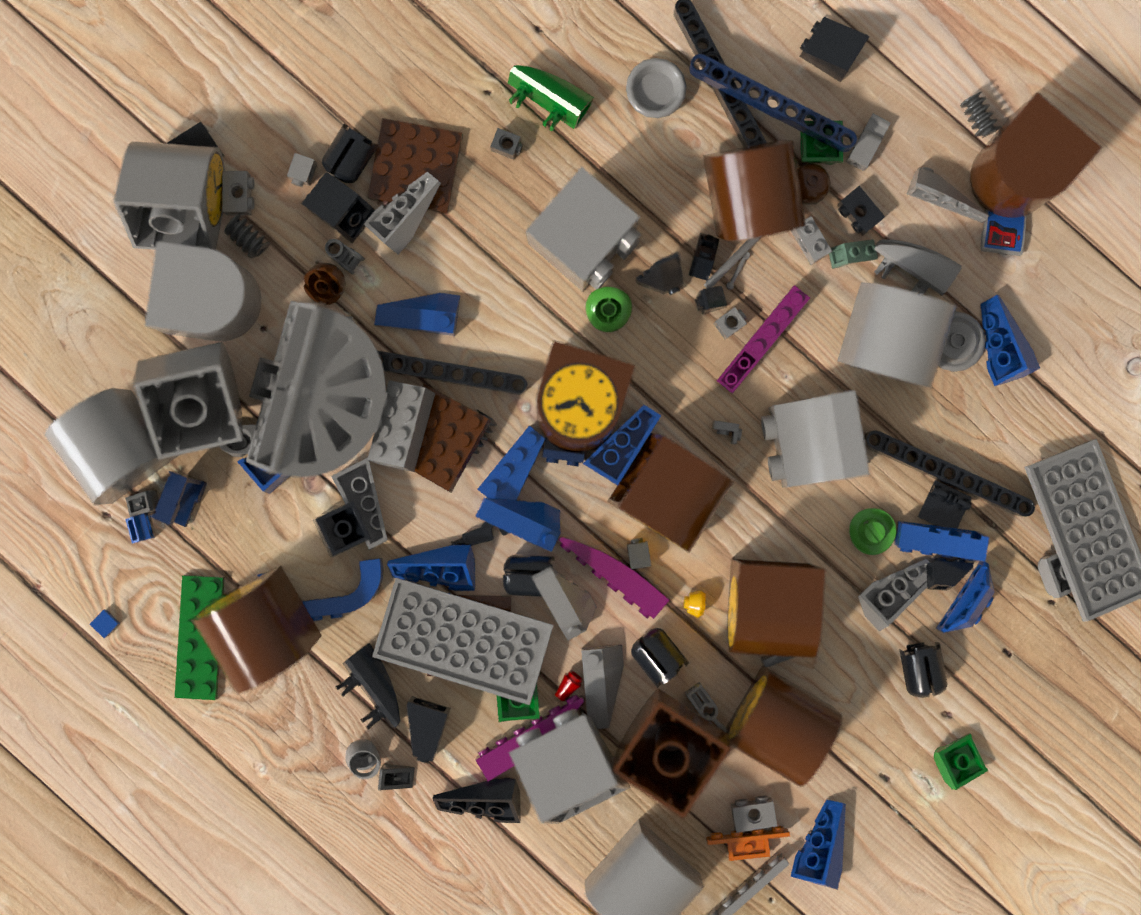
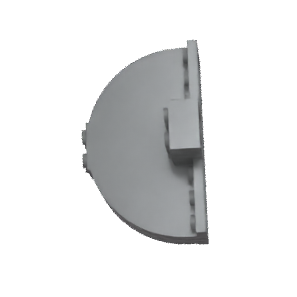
(317, 394)

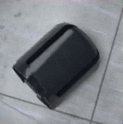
(348, 155)
(519, 573)
(658, 656)
(923, 670)

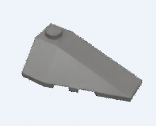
(937, 191)
(400, 218)
(893, 594)
(566, 601)

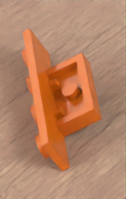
(748, 844)

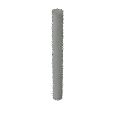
(730, 262)

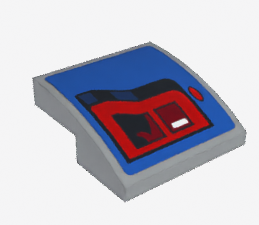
(1003, 234)

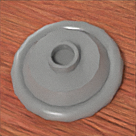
(656, 88)
(963, 344)

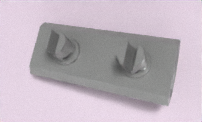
(926, 265)

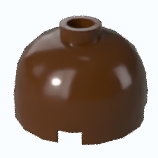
(813, 183)
(324, 283)

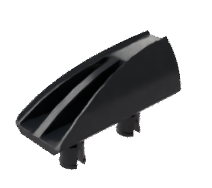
(375, 682)

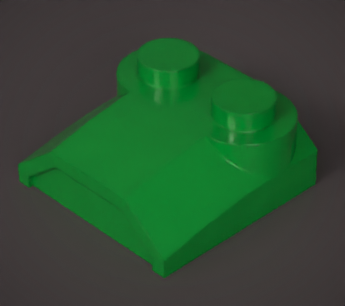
(816, 151)
(514, 710)
(959, 762)

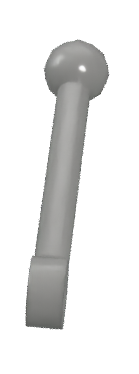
(730, 285)

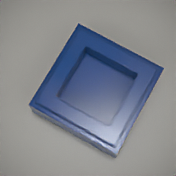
(104, 623)

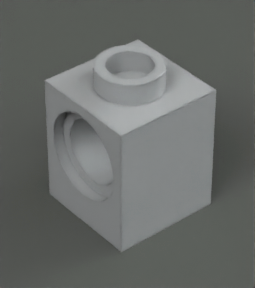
(301, 170)
(722, 326)

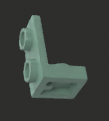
(852, 253)

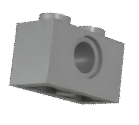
(230, 184)
(811, 241)
(765, 819)

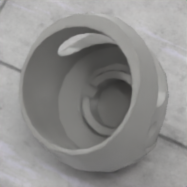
(362, 756)

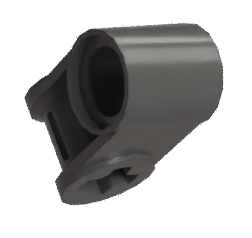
(345, 257)

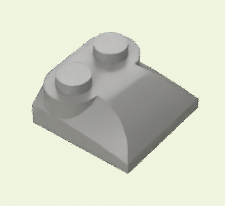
(1053, 576)

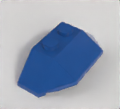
(970, 601)

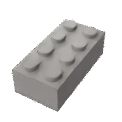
(402, 426)

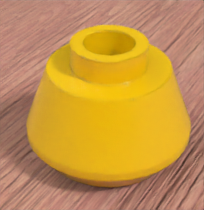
(695, 603)

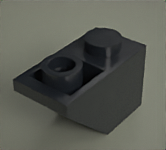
(704, 256)
(710, 300)
(946, 574)

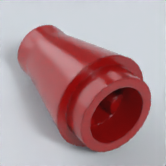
(568, 685)

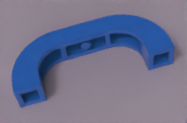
(370, 582)

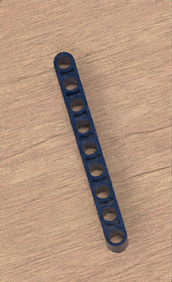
(778, 112)

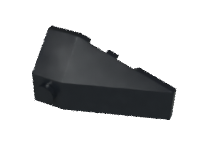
(663, 276)

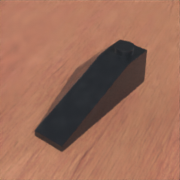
(490, 798)

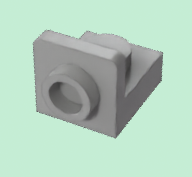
(724, 429)

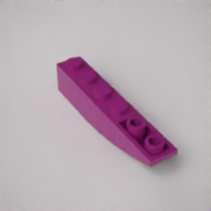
(763, 339)
(620, 577)
(498, 760)

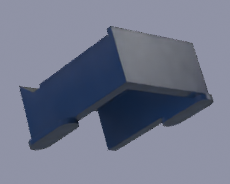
(179, 499)

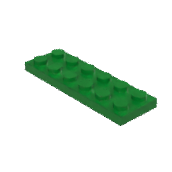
(196, 666)

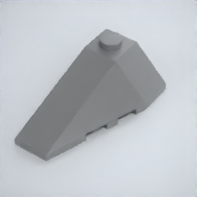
(601, 679)

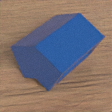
(139, 528)

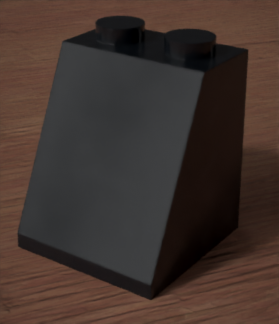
(833, 47)
(338, 207)
(341, 529)
(426, 727)

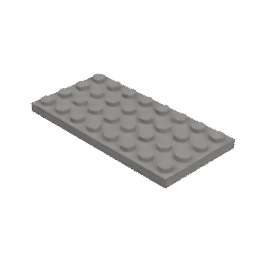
(1088, 528)
(463, 641)

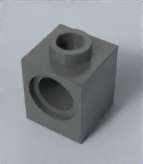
(502, 136)
(638, 553)

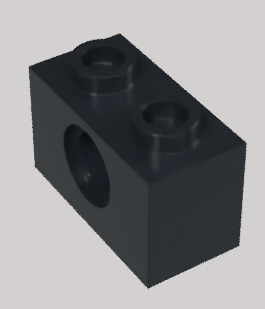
(860, 199)

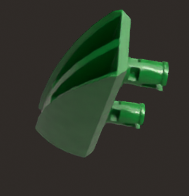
(550, 92)

